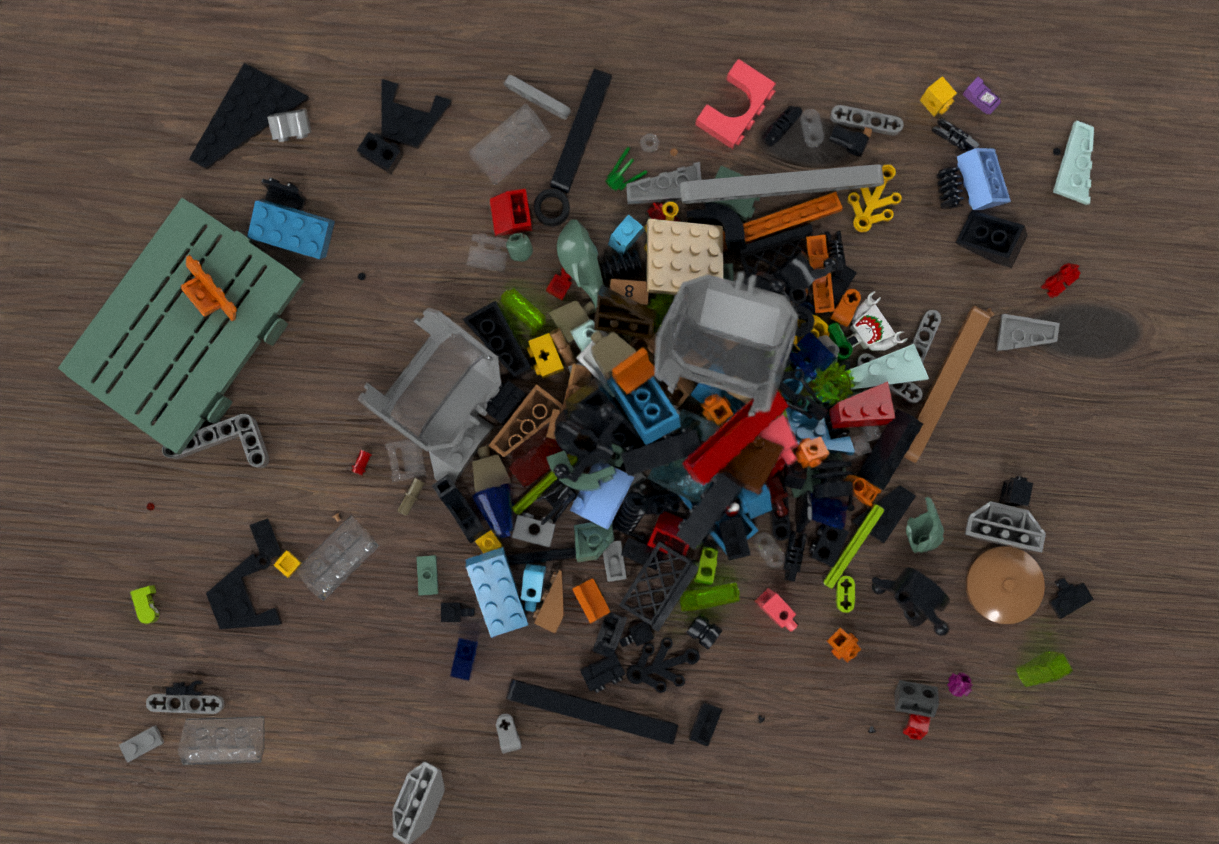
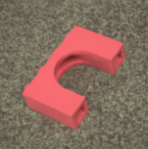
(731, 129)

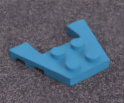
(811, 428)

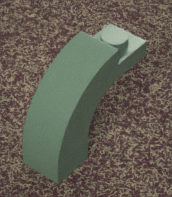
(585, 482)

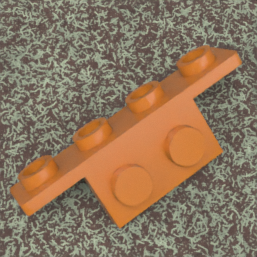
(204, 293)

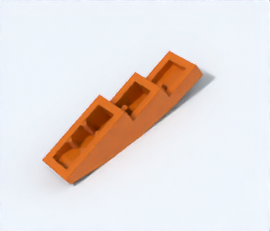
(822, 286)

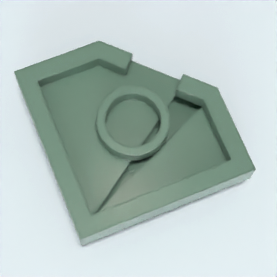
(592, 540)

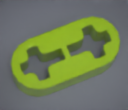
(850, 594)

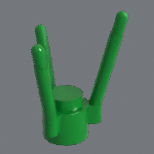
(615, 179)

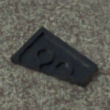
(894, 506)

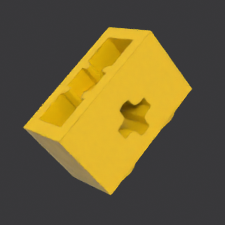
(938, 97)
(553, 364)

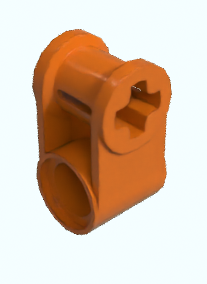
(845, 310)
(864, 491)

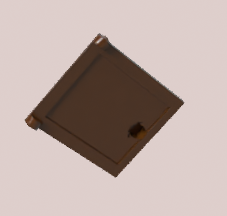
(754, 464)

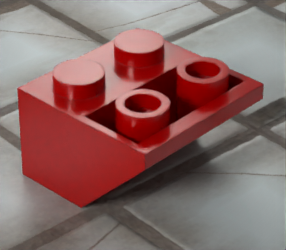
(511, 212)
(666, 531)

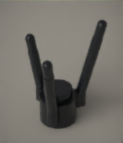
(815, 407)
(566, 496)

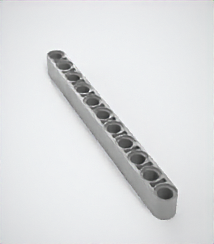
(781, 184)

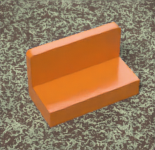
(633, 371)
(591, 600)

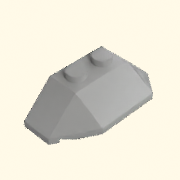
(455, 459)
(1006, 527)
(417, 802)

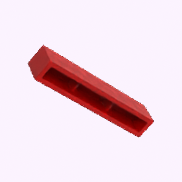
(730, 440)

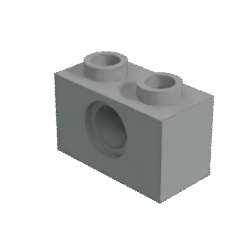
(522, 526)

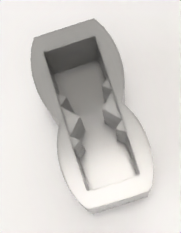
(289, 124)

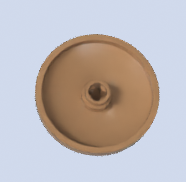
(1005, 585)

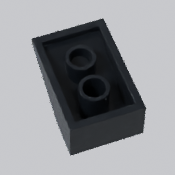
(992, 238)

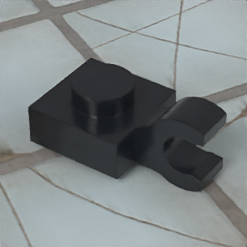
(453, 612)
(639, 634)
(180, 688)

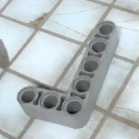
(220, 437)

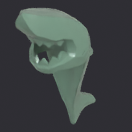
(579, 258)

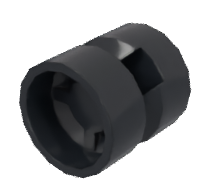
(704, 631)

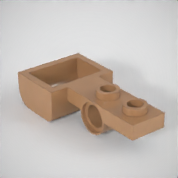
(578, 378)

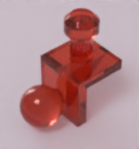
(777, 494)

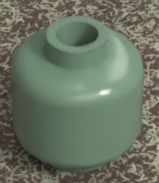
(519, 247)

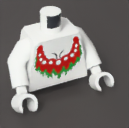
(871, 328)

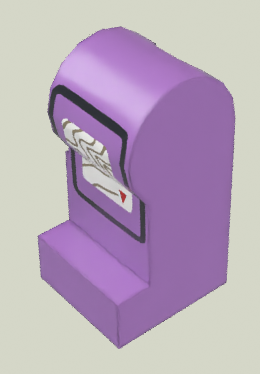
(982, 96)

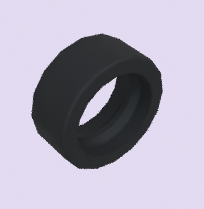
(549, 221)

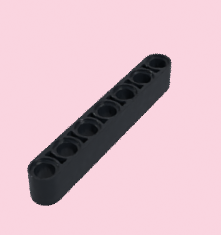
(581, 131)

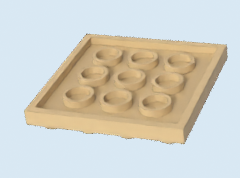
(681, 253)

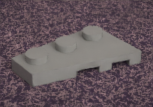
(1025, 332)

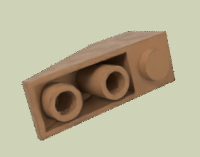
(552, 610)

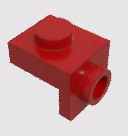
(917, 726)

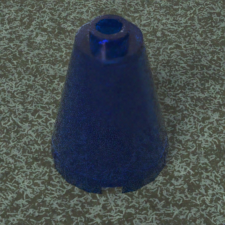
(496, 509)

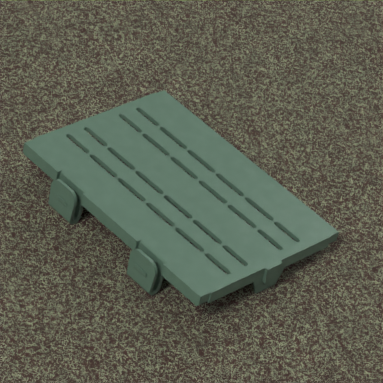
(226, 356)

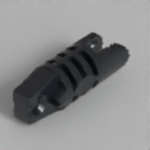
(781, 125)
(954, 135)
(836, 250)
(794, 556)

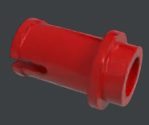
(361, 462)

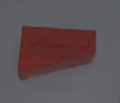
(535, 462)

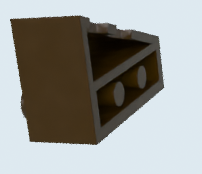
(623, 315)

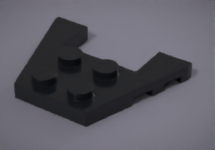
(405, 123)
(233, 603)

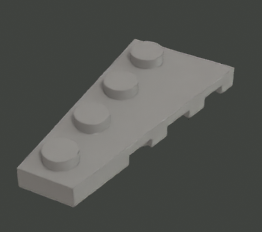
(662, 187)

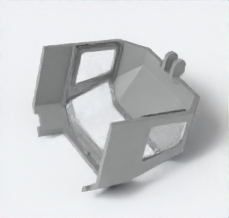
(727, 338)
(439, 387)

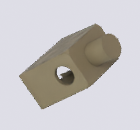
(570, 317)
(609, 352)
(489, 471)

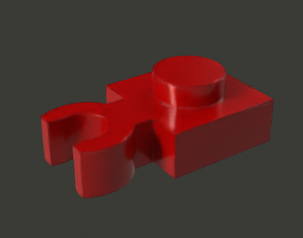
(559, 285)

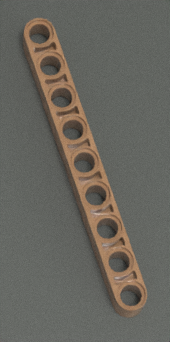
(948, 378)

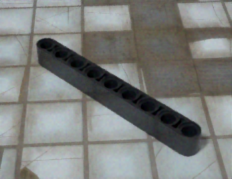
(592, 711)

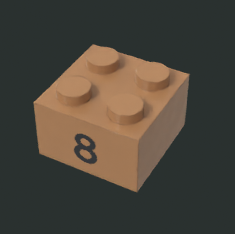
(631, 289)

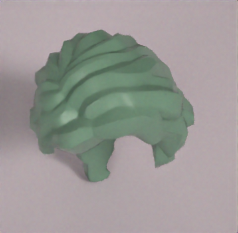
(925, 530)

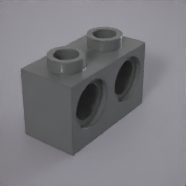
(916, 698)

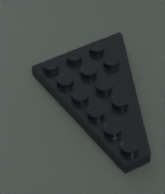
(244, 114)

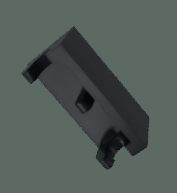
(734, 539)
(609, 635)
(705, 723)

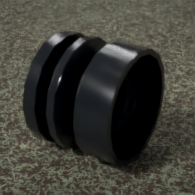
(832, 479)

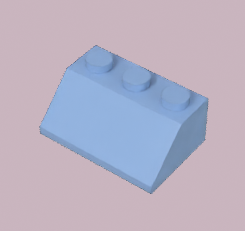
(983, 178)
(602, 504)

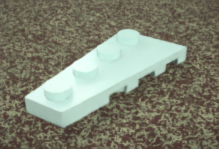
(1076, 165)
(896, 368)

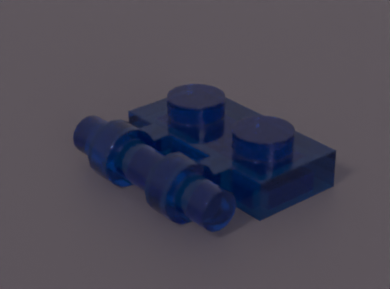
(816, 351)
(829, 512)

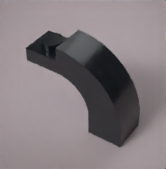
(722, 216)
(459, 508)

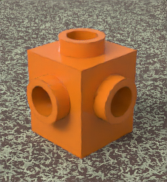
(716, 409)
(811, 452)
(844, 645)

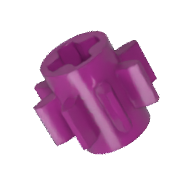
(960, 684)

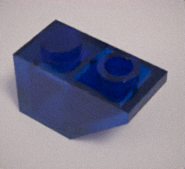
(464, 659)

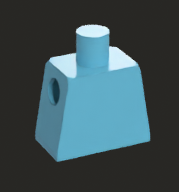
(626, 235)
(532, 578)

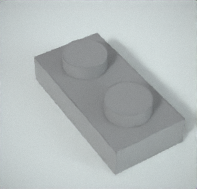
(614, 562)
(141, 743)

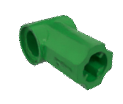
(837, 336)

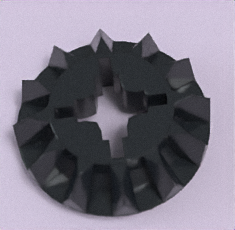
(805, 315)

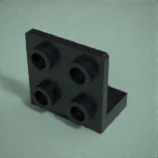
(286, 195)

